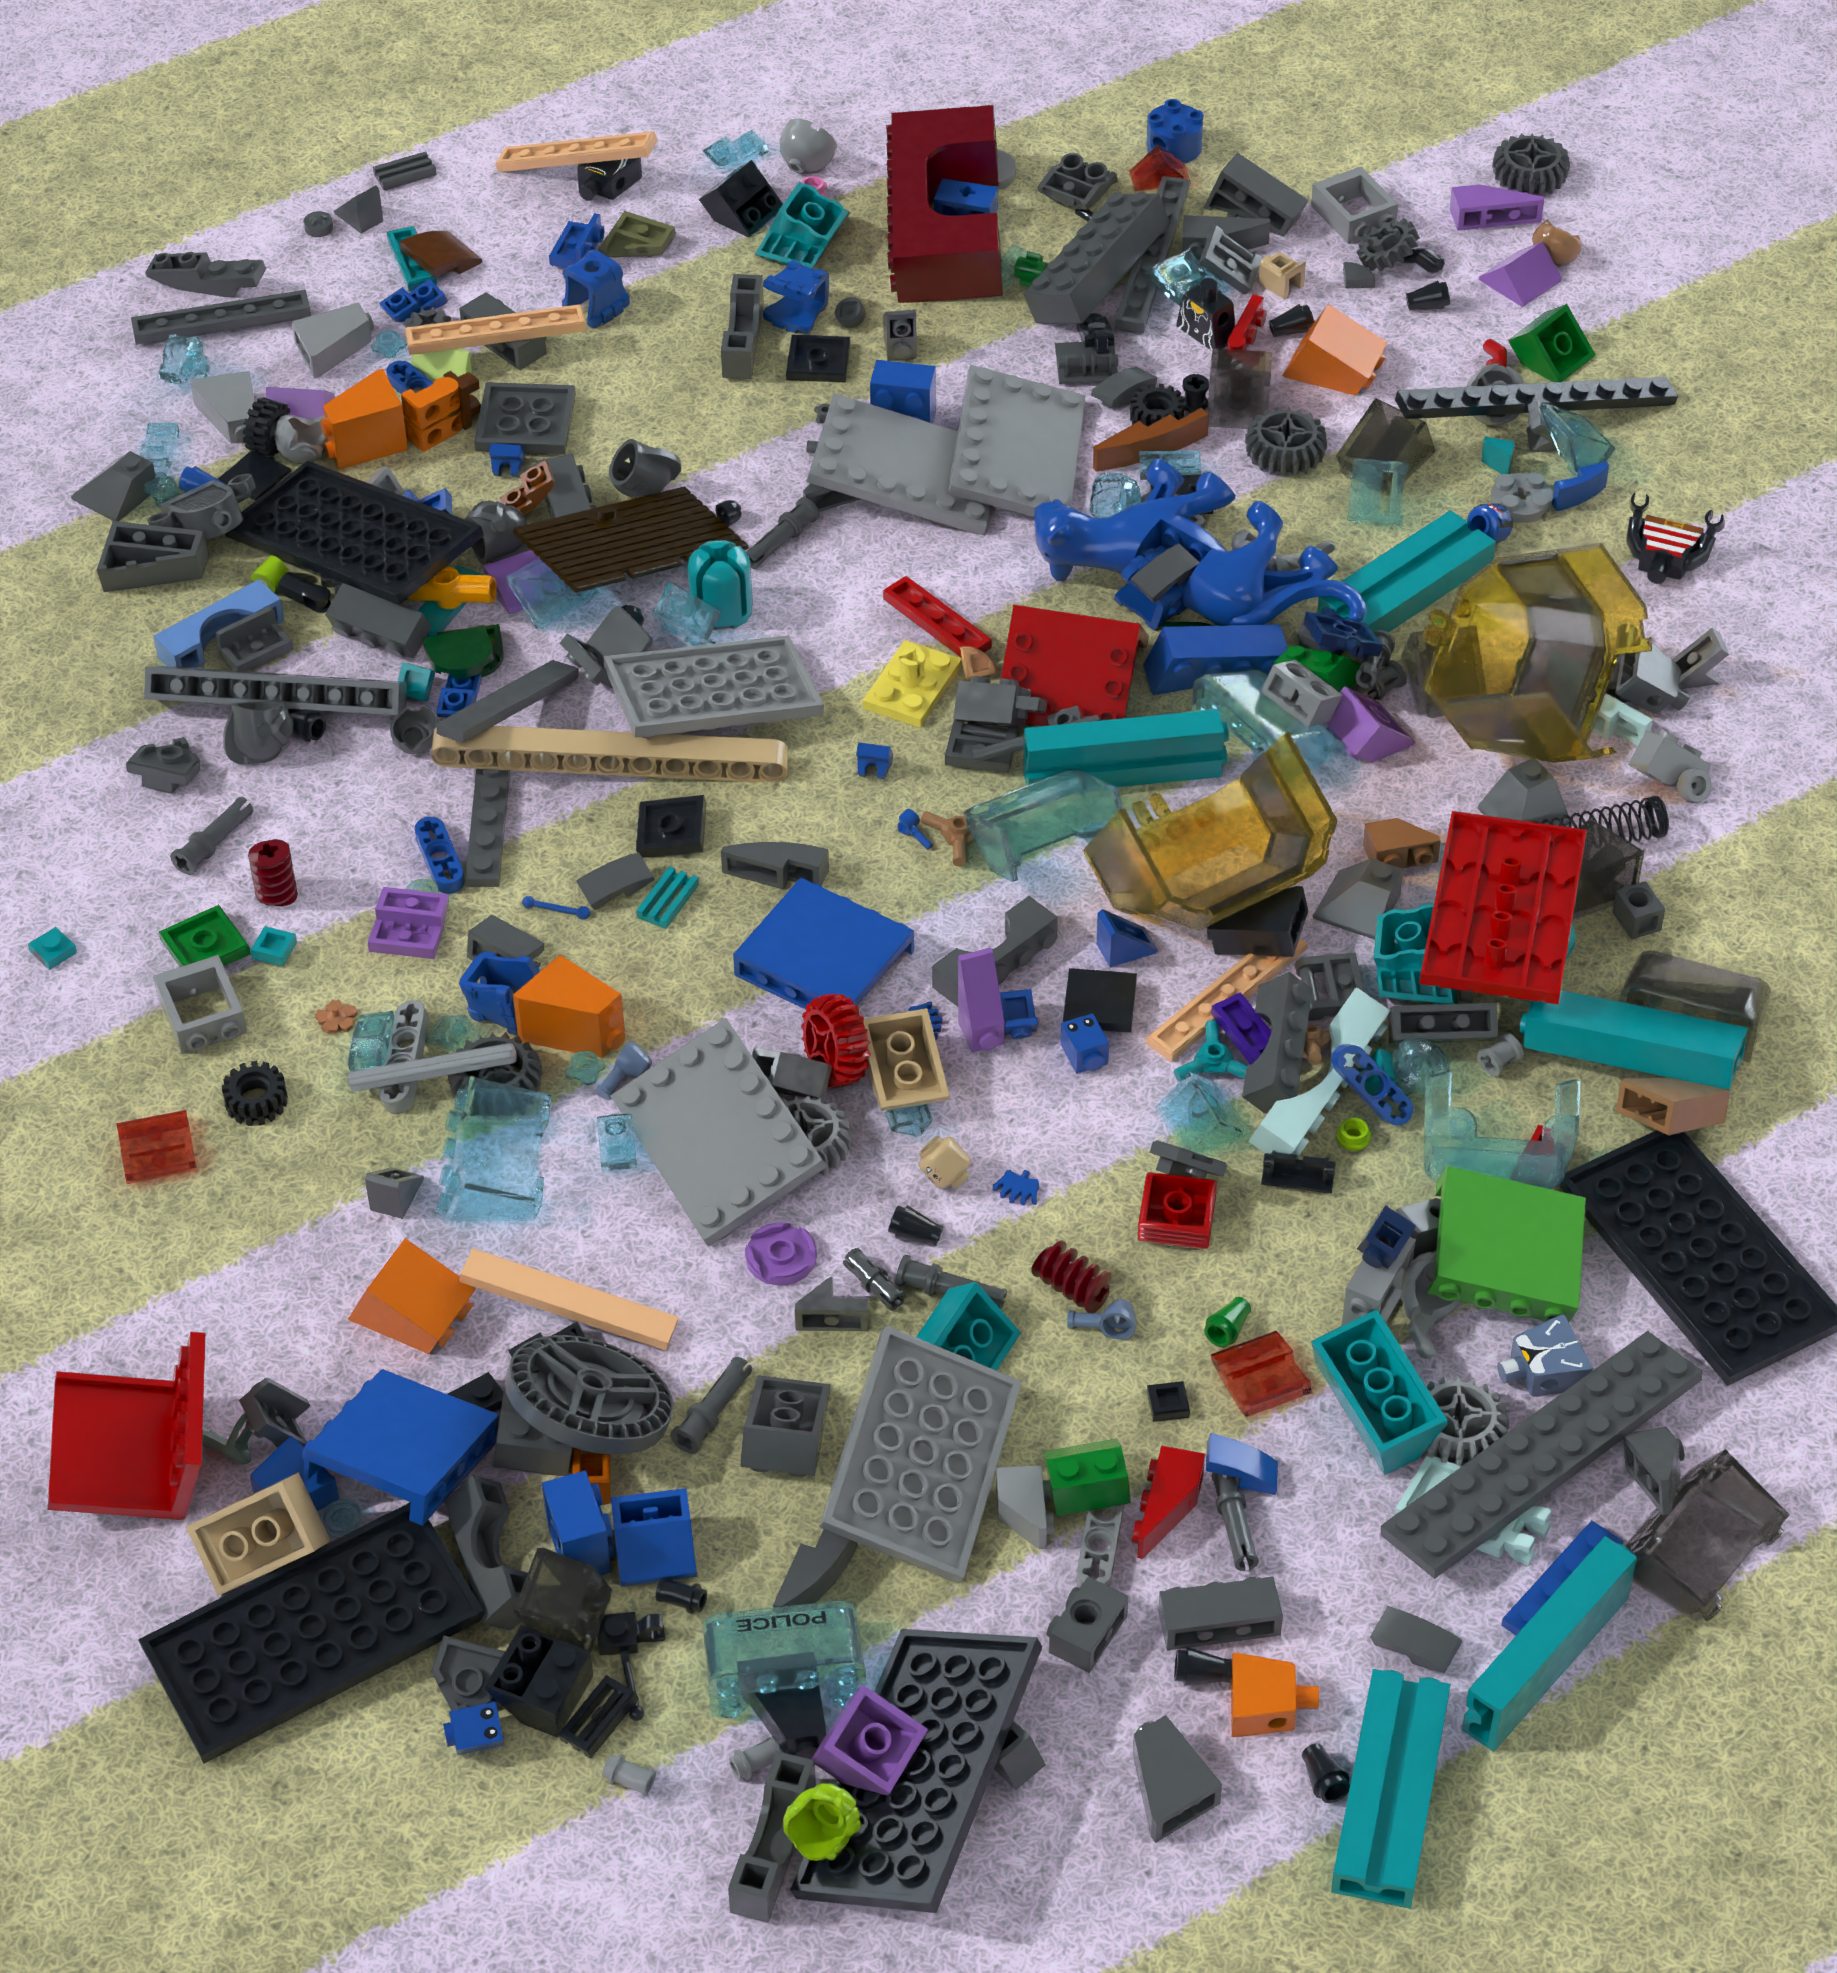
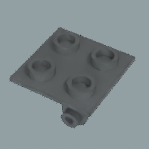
(1083, 364)

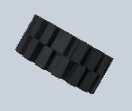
(1156, 398)
(262, 425)
(253, 1078)

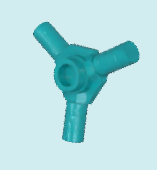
(1212, 1057)

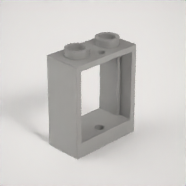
(1345, 187)
(192, 981)
(1377, 1287)

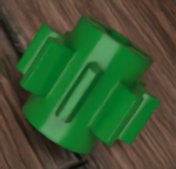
(1029, 268)

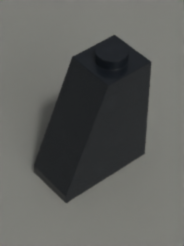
(1264, 928)
(792, 1718)

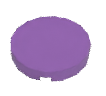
(779, 1263)

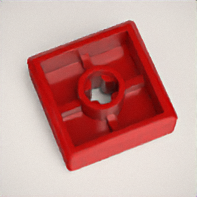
(1177, 1210)

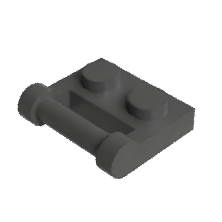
(1230, 260)
(970, 737)
(1340, 976)

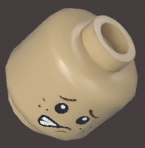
(944, 1162)

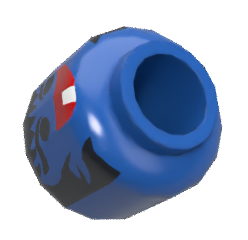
(1492, 520)

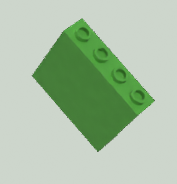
(1508, 1245)

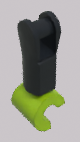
(276, 575)

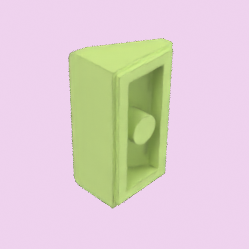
(437, 363)

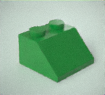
(1552, 345)
(1331, 668)
(1087, 1477)

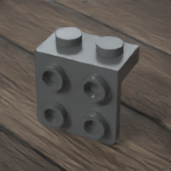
(614, 636)

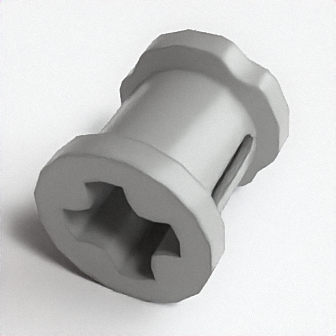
(1500, 1054)

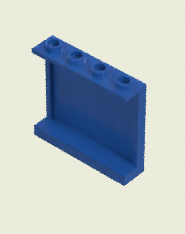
(820, 947)
(404, 1441)

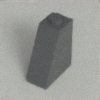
(1171, 1778)

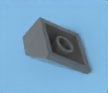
(117, 487)
(1525, 795)
(1360, 896)

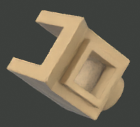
(1278, 271)

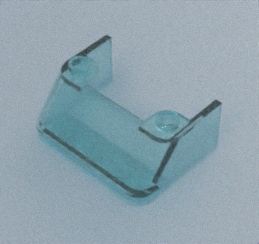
(1039, 817)
(1453, 1139)

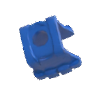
(600, 286)
(804, 297)
(1131, 597)
(499, 980)

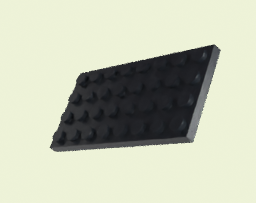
(354, 532)
(1703, 1254)
(309, 1631)
(910, 1840)

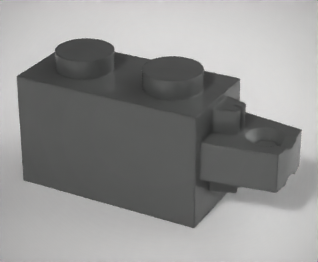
(995, 704)

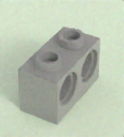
(1301, 693)

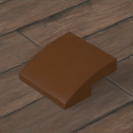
(439, 252)

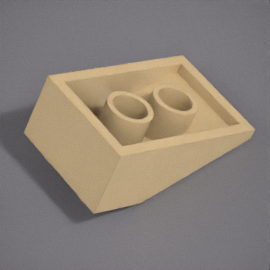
(904, 1060)
(258, 1534)

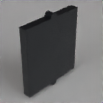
(264, 470)

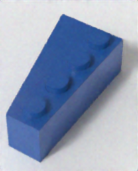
(1194, 651)

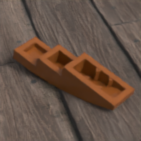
(1164, 435)

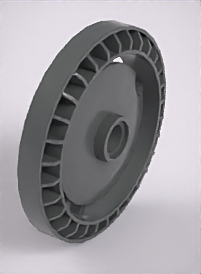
(589, 1394)

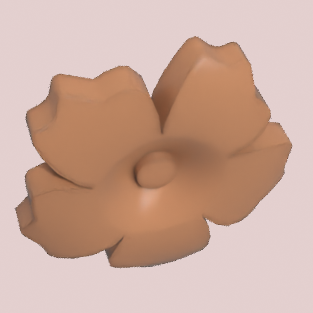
(336, 1017)

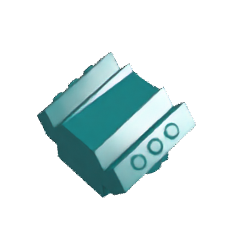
(803, 227)
(1400, 955)

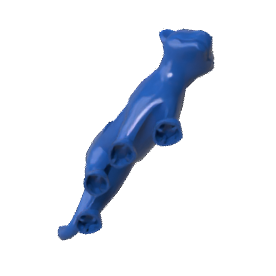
(1225, 584)

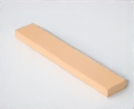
(576, 151)
(495, 329)
(1189, 1023)
(569, 1299)

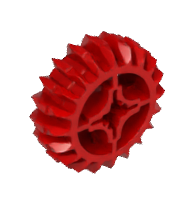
(836, 1037)

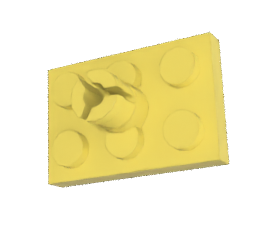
(912, 683)

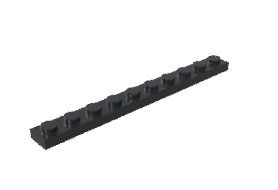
(1516, 397)

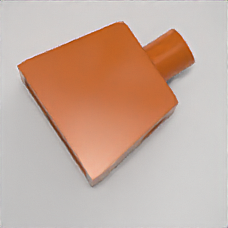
(1266, 1695)

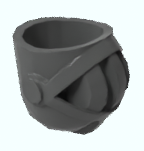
(646, 473)
(497, 526)
(256, 731)

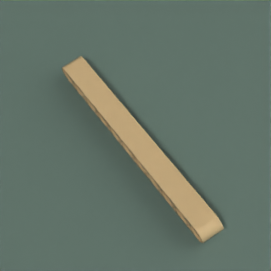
(616, 754)

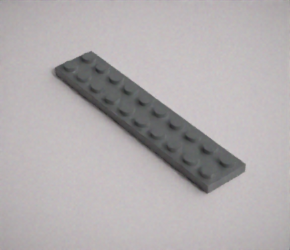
(1540, 1454)

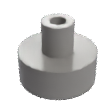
(1694, 785)

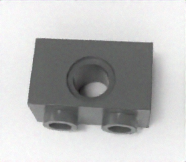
(1083, 1643)

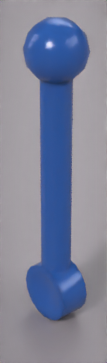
(582, 912)

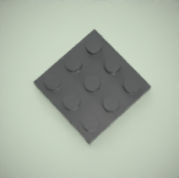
(526, 416)

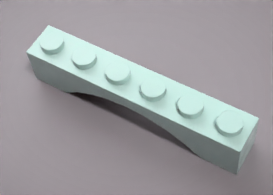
(1291, 1118)

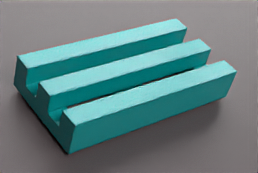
(678, 879)

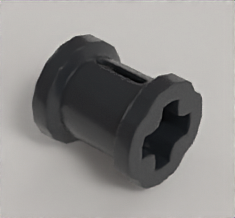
(1195, 392)

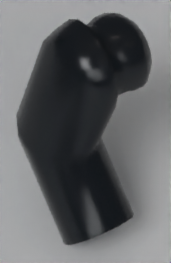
(1425, 259)

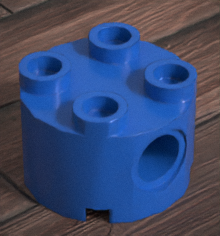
(1176, 129)

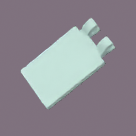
(1509, 1538)

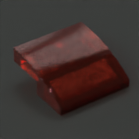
(156, 1146)
(1261, 1373)

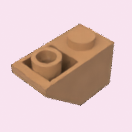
(1400, 843)

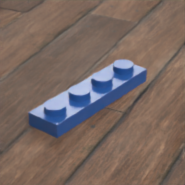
(1555, 1576)

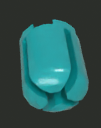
(722, 577)

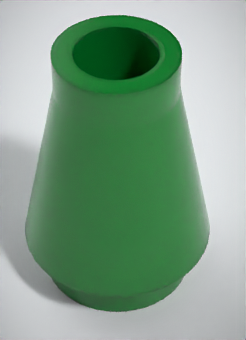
(1225, 1324)

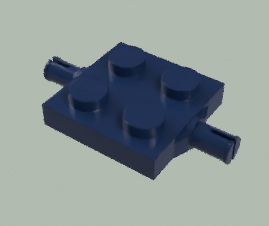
(1336, 633)

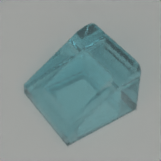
(451, 1032)
(909, 1120)

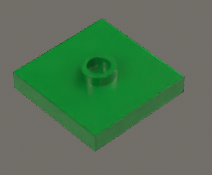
(204, 937)

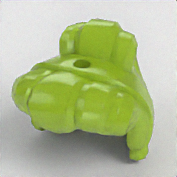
(821, 1821)

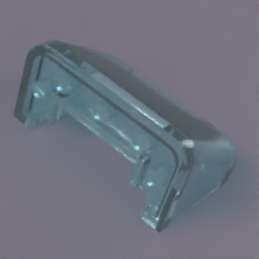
(1258, 718)

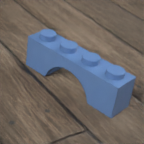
(185, 641)

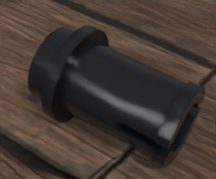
(681, 1595)

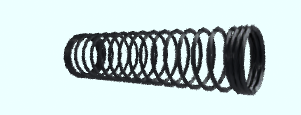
(1650, 803)

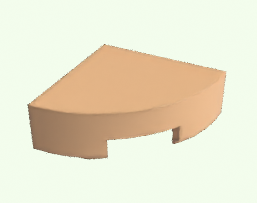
(977, 663)

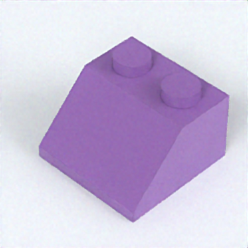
(1367, 728)
(869, 1743)

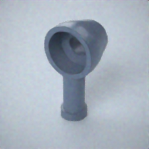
(630, 1063)
(1117, 1315)

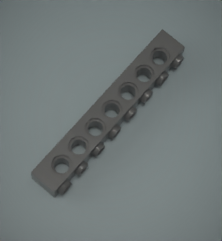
(292, 690)

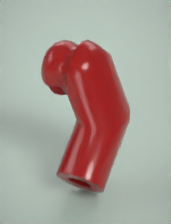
(1497, 351)

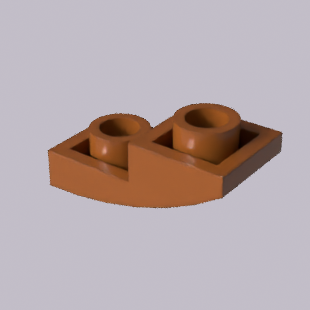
(535, 487)

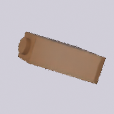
(1672, 1104)

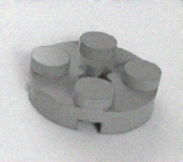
(1532, 486)

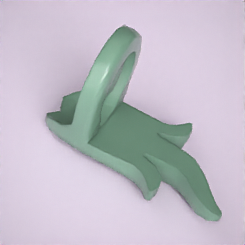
(232, 1448)

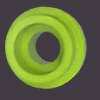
(1355, 1127)

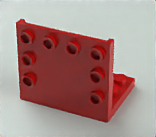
(1072, 661)
(128, 1440)

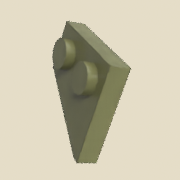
(637, 236)

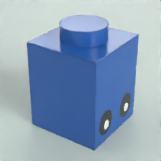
(1084, 1043)
(474, 1728)

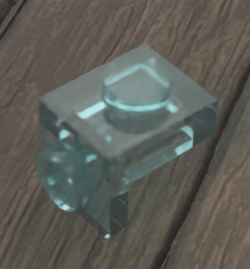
(616, 1142)

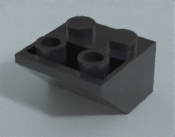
(742, 200)
(541, 1680)

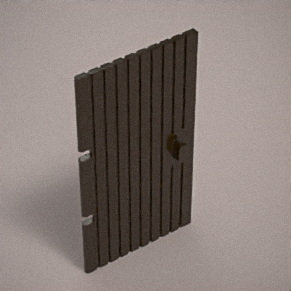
(625, 537)

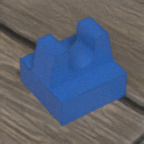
(506, 455)
(874, 755)

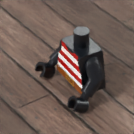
(1668, 546)

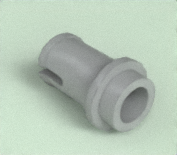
(753, 1759)
(628, 1774)

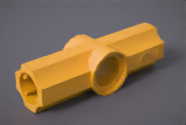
(452, 589)

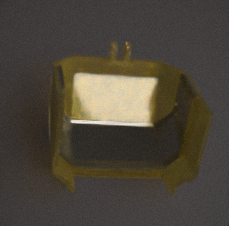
(1534, 651)
(1219, 851)

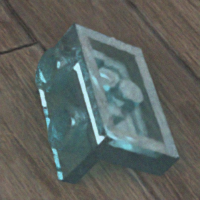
(686, 614)

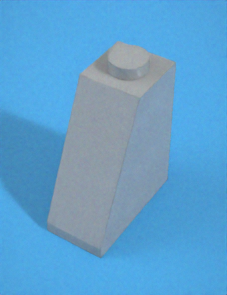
(332, 336)
(225, 402)

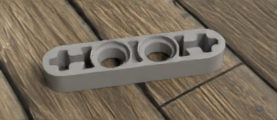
(401, 1031)
(1099, 1530)

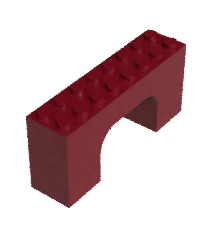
(933, 252)

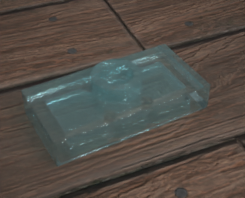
(1183, 461)

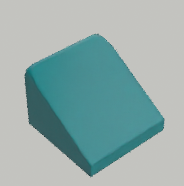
(1498, 454)

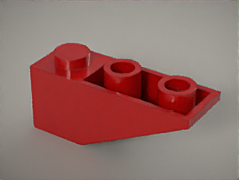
(1173, 1494)

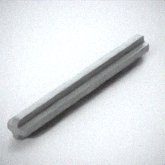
(432, 1067)

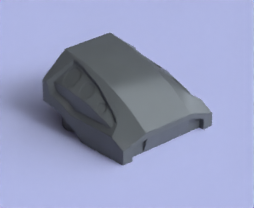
(1077, 182)

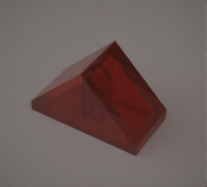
(1151, 168)

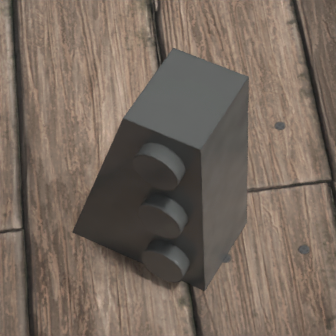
(1253, 193)
(150, 556)

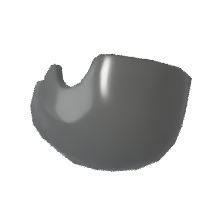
(414, 730)

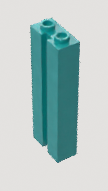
(1416, 572)
(1130, 749)
(1636, 1038)
(1549, 1643)
(1391, 1789)

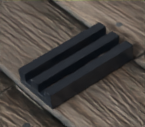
(603, 1720)

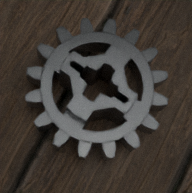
(1388, 244)

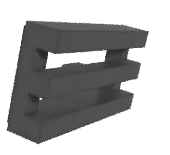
(404, 170)

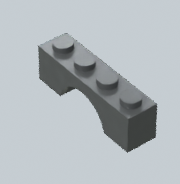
(741, 339)
(1028, 931)
(1277, 1071)
(477, 1518)
(765, 1863)

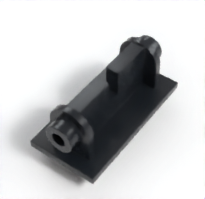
(1305, 1174)

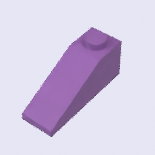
(1492, 207)
(980, 1001)

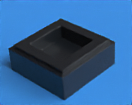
(1168, 1401)

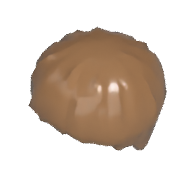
(1560, 244)

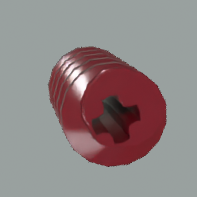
(273, 873)
(1072, 1276)

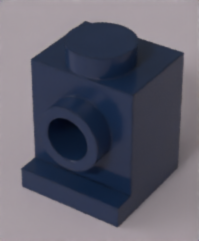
(1385, 1238)

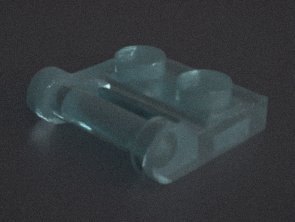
(1367, 488)

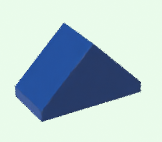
(1122, 939)

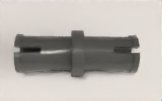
(874, 1279)

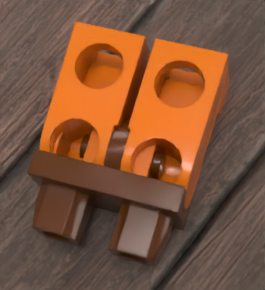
(440, 409)

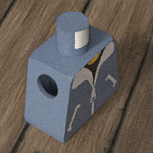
(1546, 1358)

